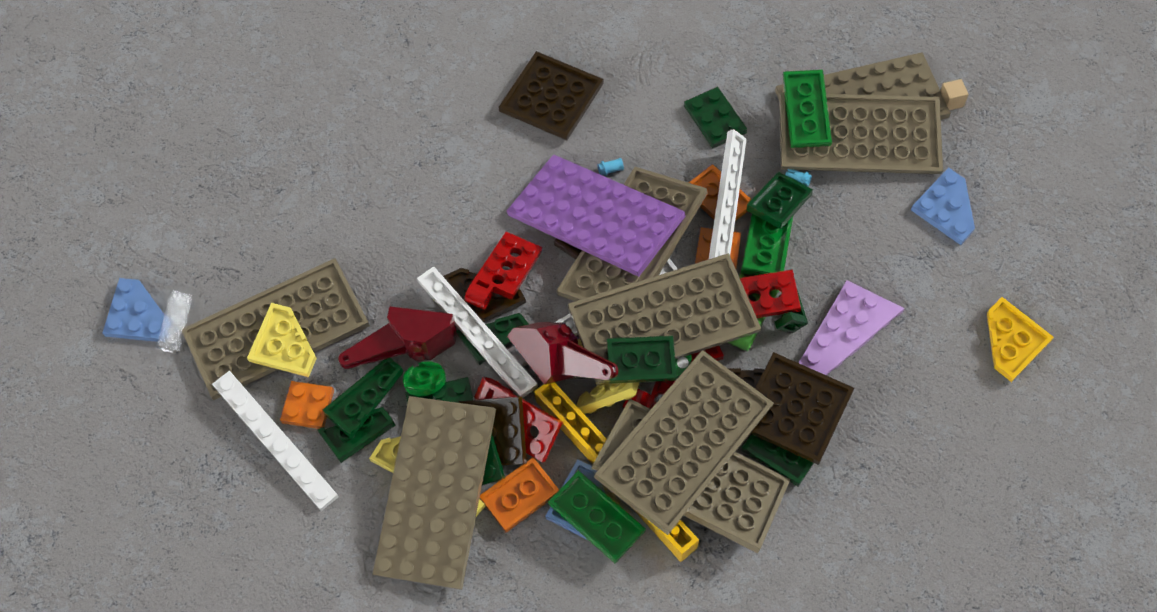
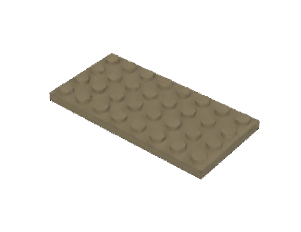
(892, 77)
(872, 136)
(594, 276)
(319, 302)
(694, 304)
(683, 442)
(435, 492)
(735, 503)

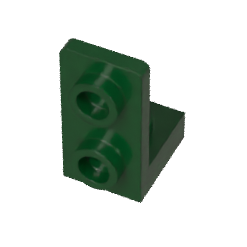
(792, 321)

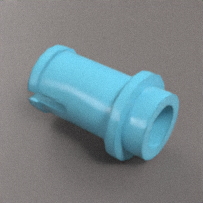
(611, 166)
(803, 178)

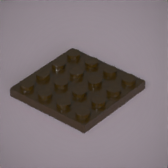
(551, 95)
(803, 409)

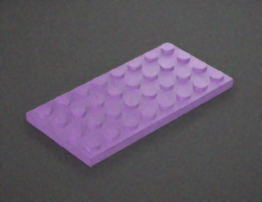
(596, 214)

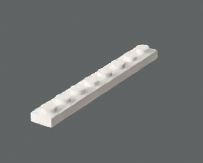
(728, 195)
(478, 333)
(275, 441)

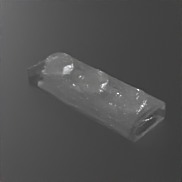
(174, 320)

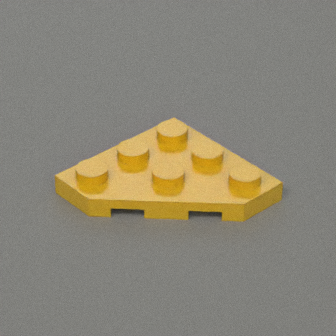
(1014, 339)

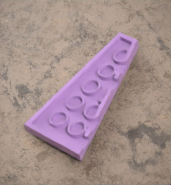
(847, 327)

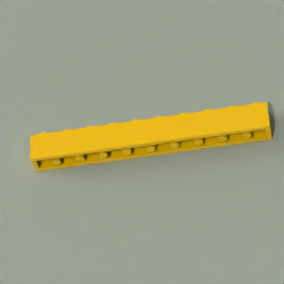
(590, 441)

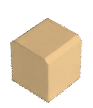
(954, 94)

